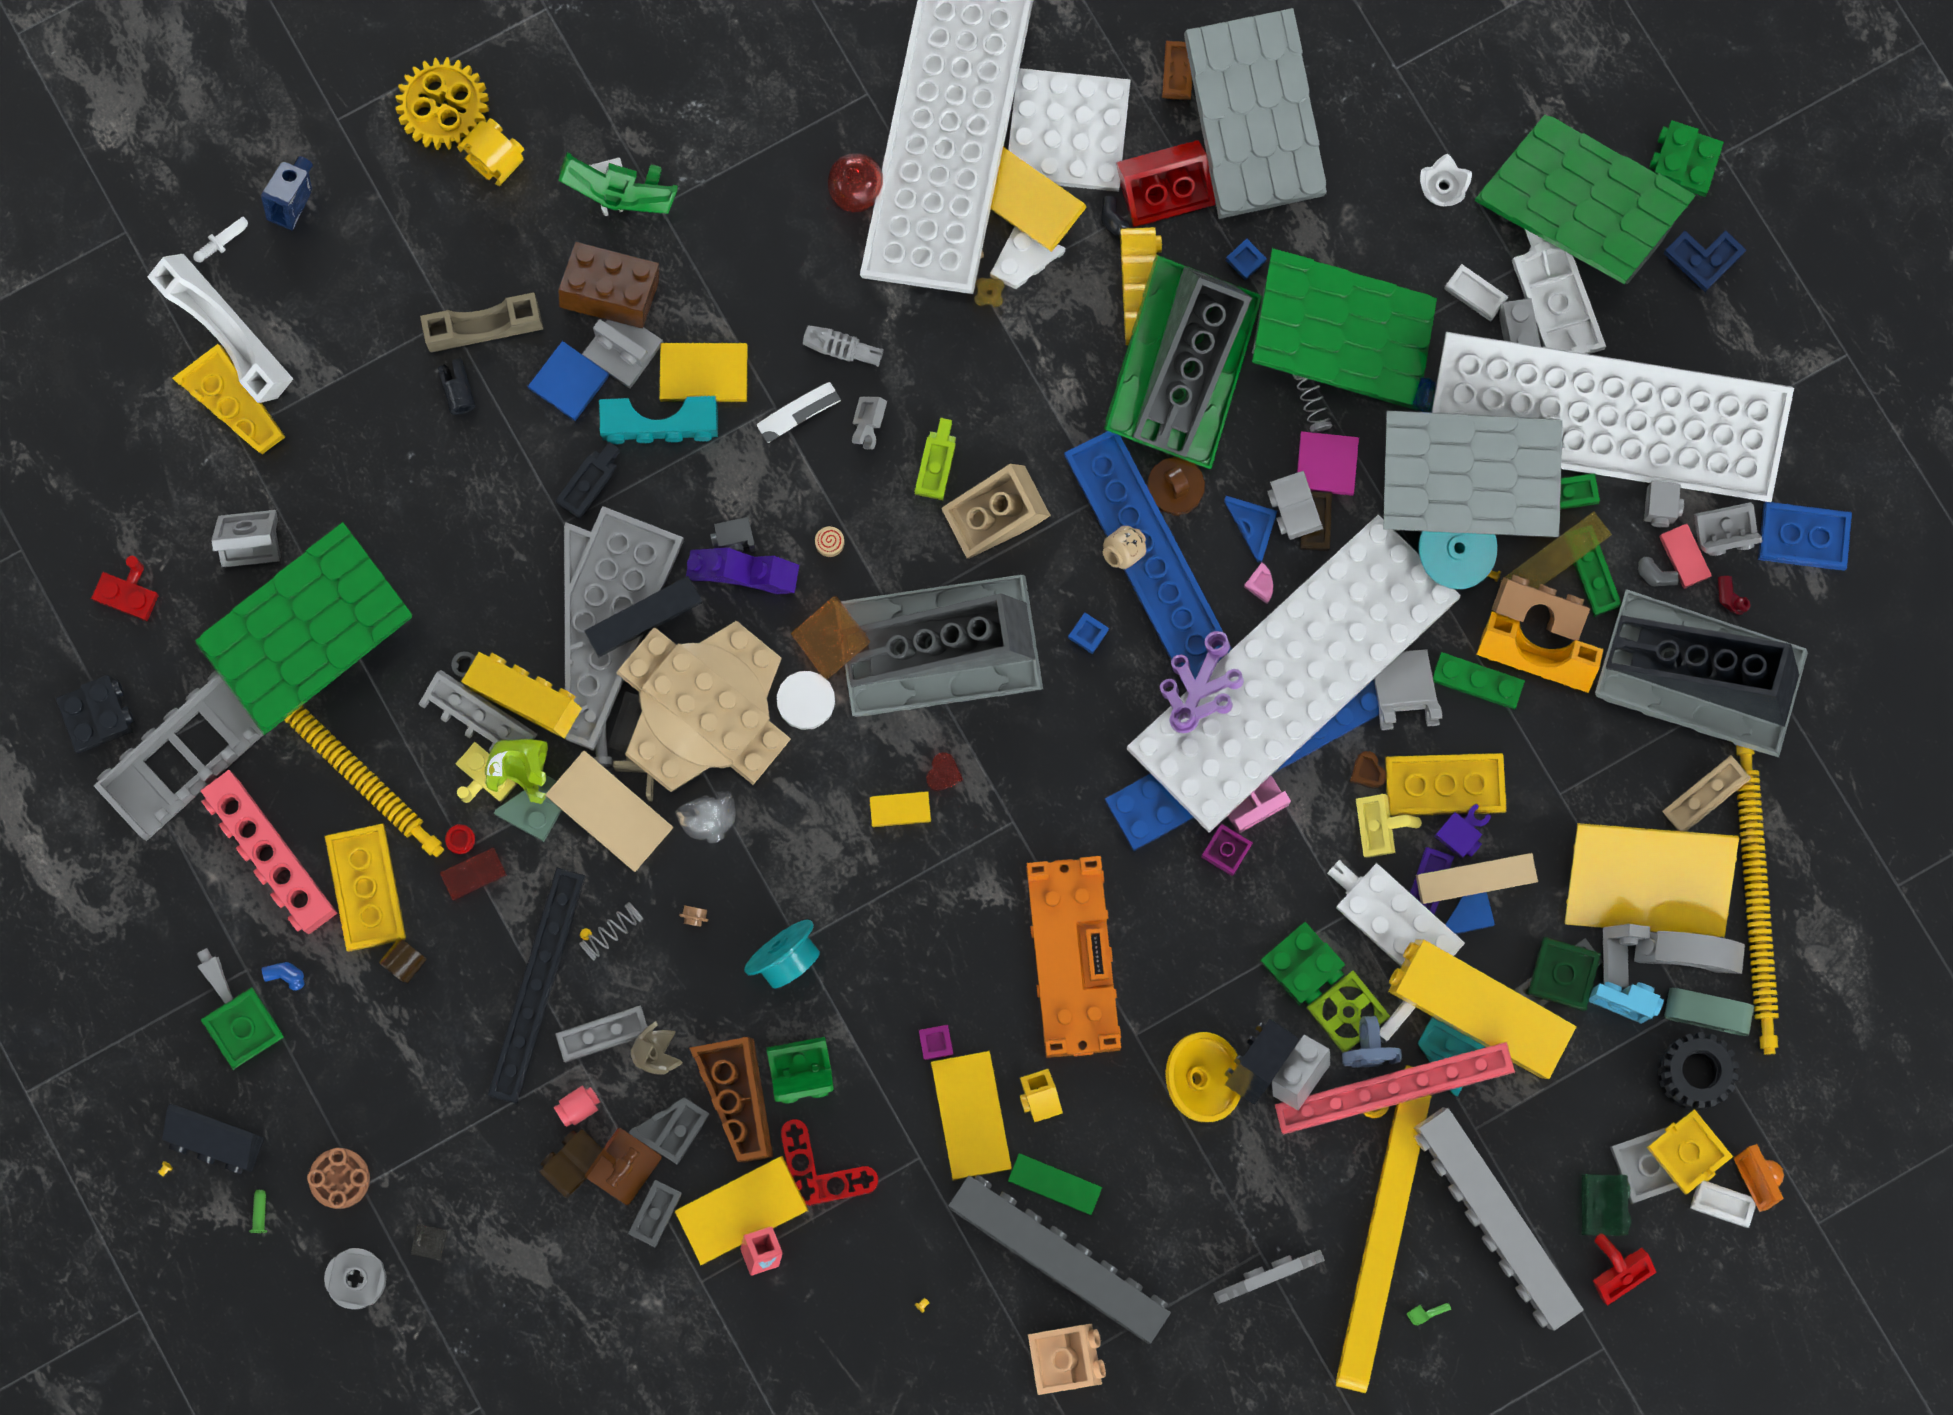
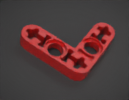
(820, 1182)

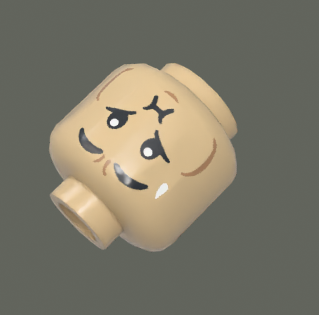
(1124, 547)

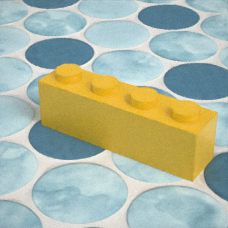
(521, 694)

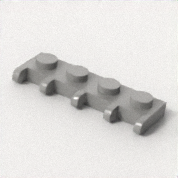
(473, 711)

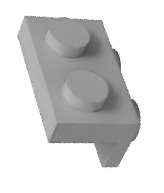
(1727, 529)

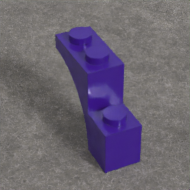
(738, 568)

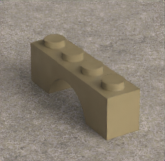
(457, 329)

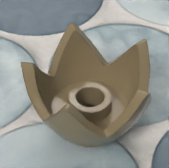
(650, 1049)

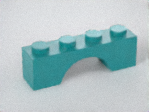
(694, 420)

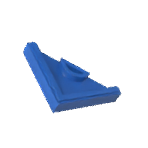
(1254, 524)
(1471, 914)

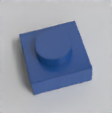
(1246, 259)
(1088, 633)

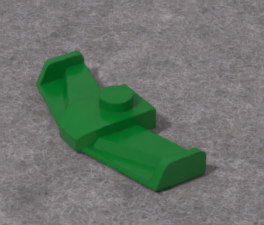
(616, 187)

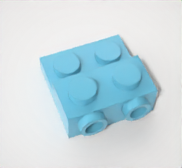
(1634, 1002)

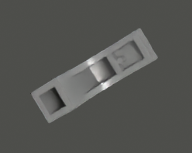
(1692, 950)

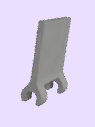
(1407, 686)

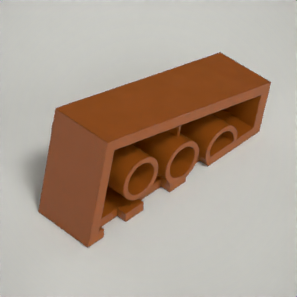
(737, 1094)

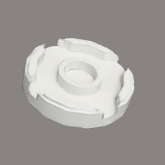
(805, 700)

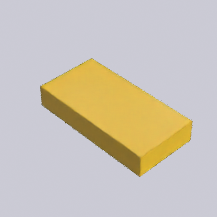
(900, 809)

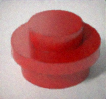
(460, 839)

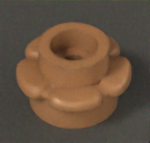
(694, 916)

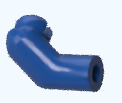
(285, 971)

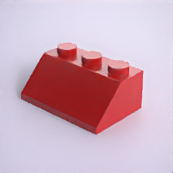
(1166, 183)

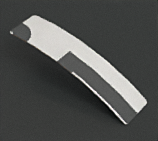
(798, 411)

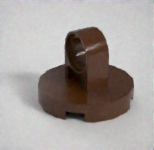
(1176, 485)

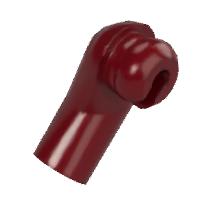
(1730, 600)

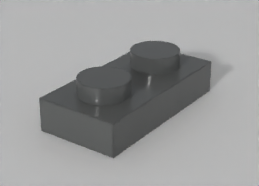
(655, 1213)

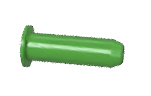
(259, 1212)

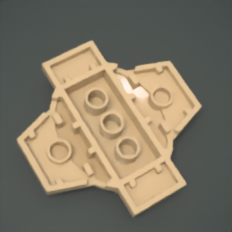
(703, 706)

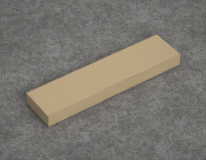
(1476, 878)

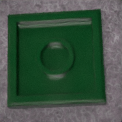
(1564, 974)

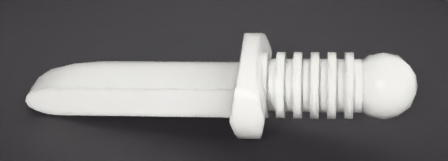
(220, 240)

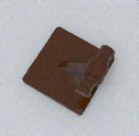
(623, 1166)

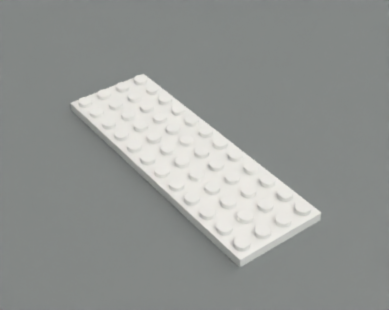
(946, 143)
(1626, 414)
(1297, 672)

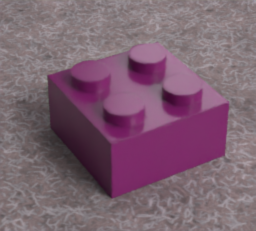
(1226, 850)

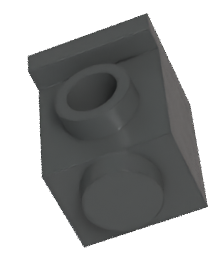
(734, 535)

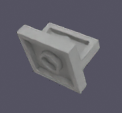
(622, 350)
(246, 538)

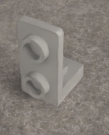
(1615, 951)

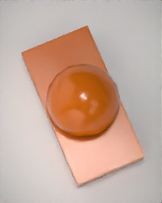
(1761, 1177)

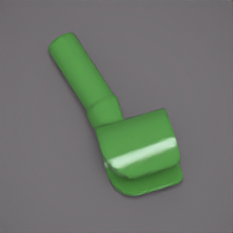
(1419, 1316)

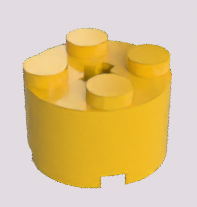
(491, 151)

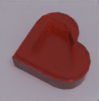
(944, 772)

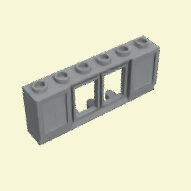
(141, 794)

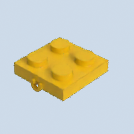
(1689, 1152)

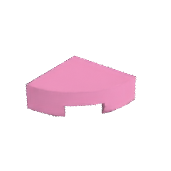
(1261, 583)

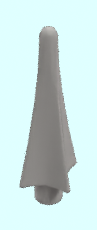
(213, 972)

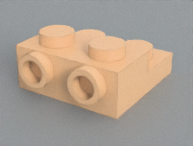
(1066, 1359)

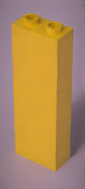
(1481, 1007)

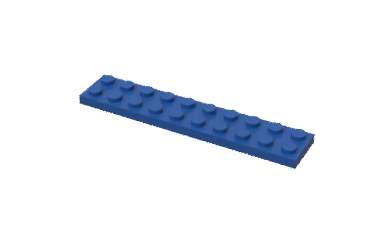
(1162, 575)
(1149, 810)

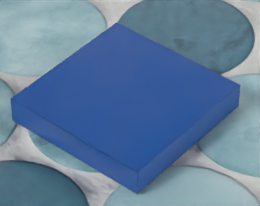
(568, 381)

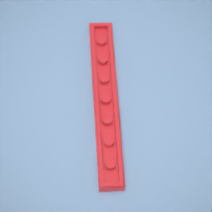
(1397, 1088)

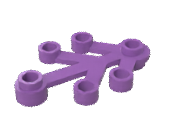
(1201, 686)

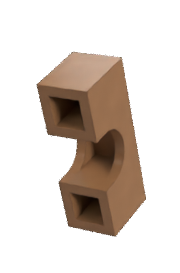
(1566, 615)

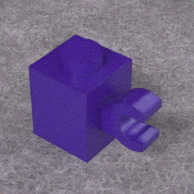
(1460, 834)

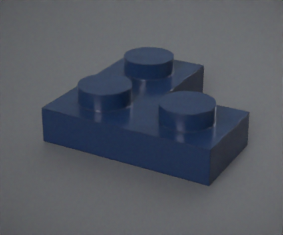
(1703, 264)

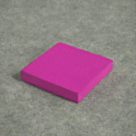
(1328, 462)

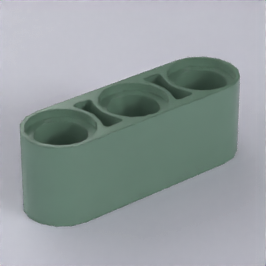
(1709, 1011)

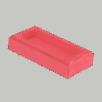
(1685, 555)

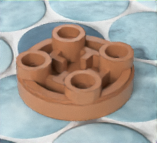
(339, 1178)

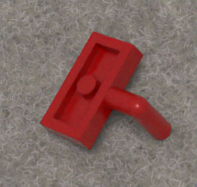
(126, 595)
(1626, 1272)

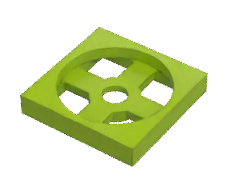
(1341, 1002)

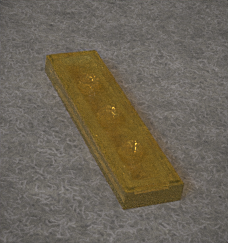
(1563, 551)

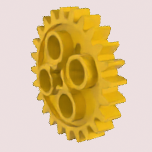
(452, 81)

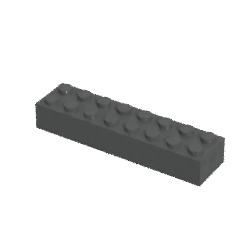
(1060, 1260)

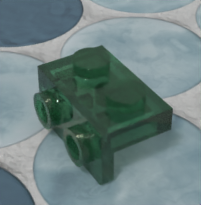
(1605, 1205)

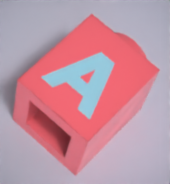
(761, 1251)

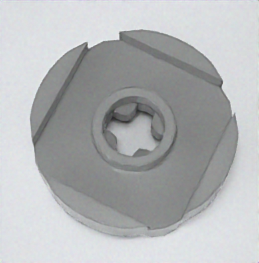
(345, 1264)

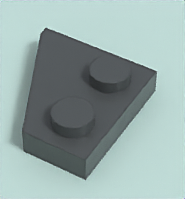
(672, 1129)

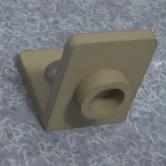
(630, 766)

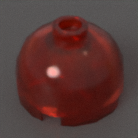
(855, 182)

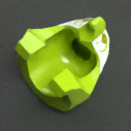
(519, 761)

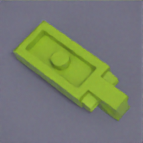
(936, 462)

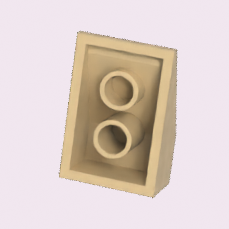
(995, 510)

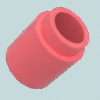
(577, 1106)

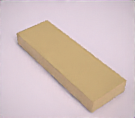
(1706, 794)

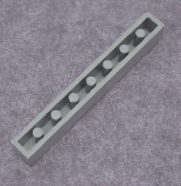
(1498, 1219)

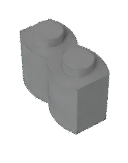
(1295, 505)

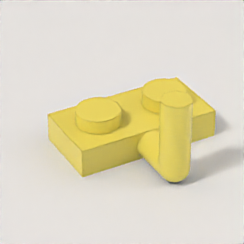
(473, 764)
(1377, 825)

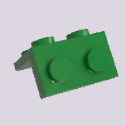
(800, 1070)

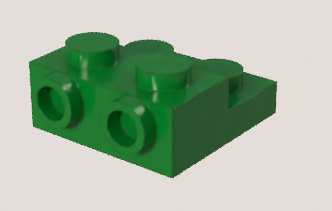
(1687, 157)
(1303, 964)

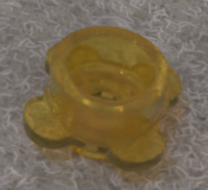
(989, 284)

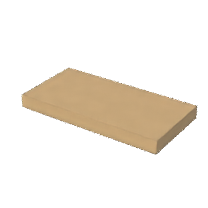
(609, 811)

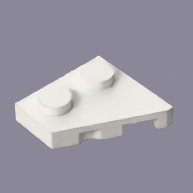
(1022, 259)

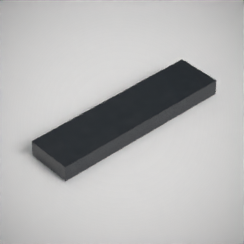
(643, 616)

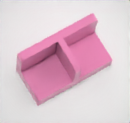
(1259, 805)

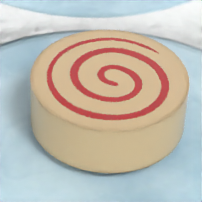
(829, 541)

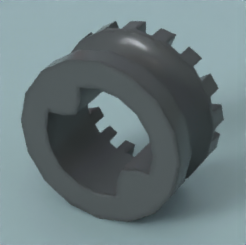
(455, 662)

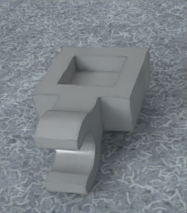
(866, 418)

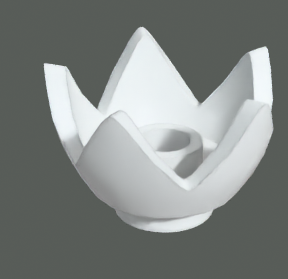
(1445, 171)

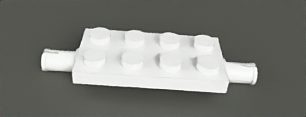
(1558, 298)
(1390, 913)

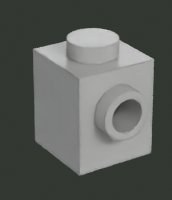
(1663, 503)

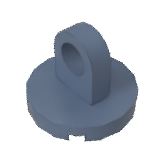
(1371, 1052)

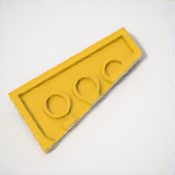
(217, 386)

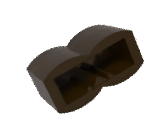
(568, 1167)

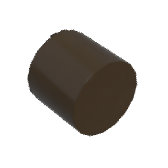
(402, 960)

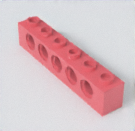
(228, 789)

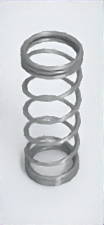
(1318, 426)
(631, 910)

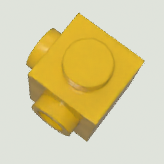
(1041, 1102)

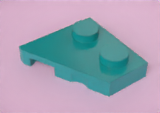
(1442, 1042)

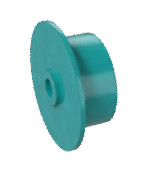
(1457, 558)
(785, 955)

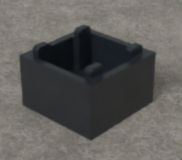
(1261, 1061)

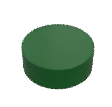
(653, 175)

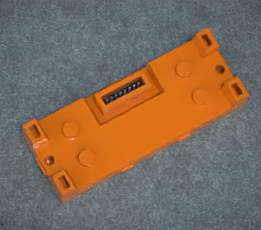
(1073, 957)

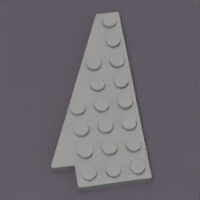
(604, 575)

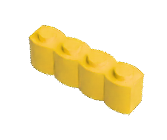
(1137, 257)

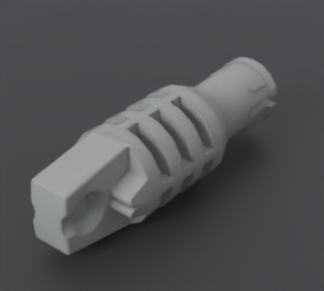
(841, 345)

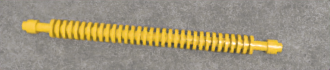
(364, 781)
(1748, 801)

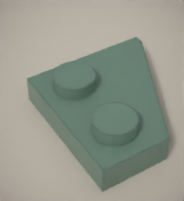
(531, 816)

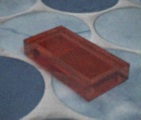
(473, 873)

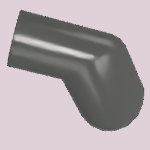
(1654, 576)

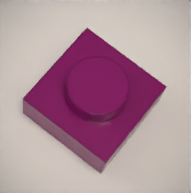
(936, 1042)

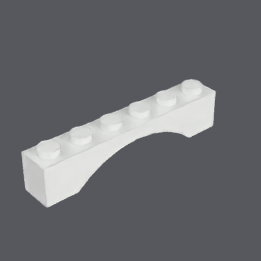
(255, 365)

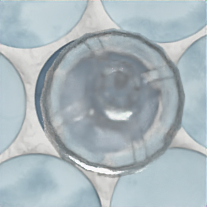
(708, 816)

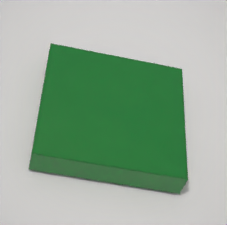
(242, 1028)

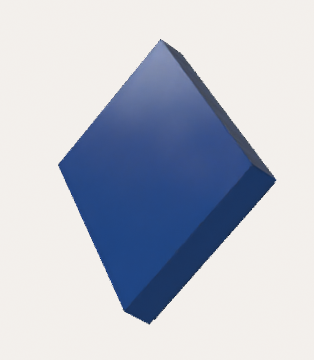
(1805, 536)

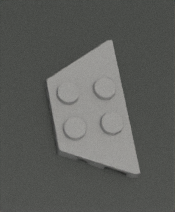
(1259, 1278)

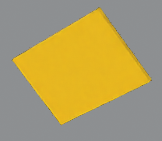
(1651, 879)

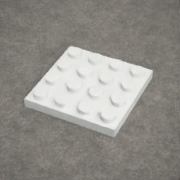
(1070, 126)

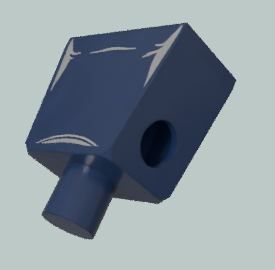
(287, 193)

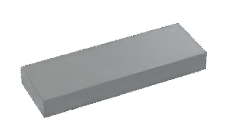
(601, 1034)

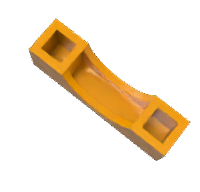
(1571, 665)

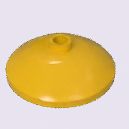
(1207, 1059)

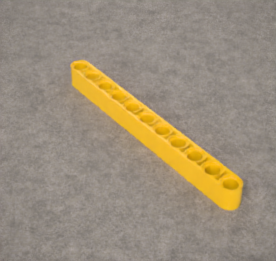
(1381, 1246)

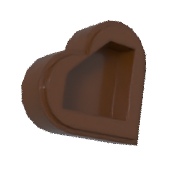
(1367, 771)

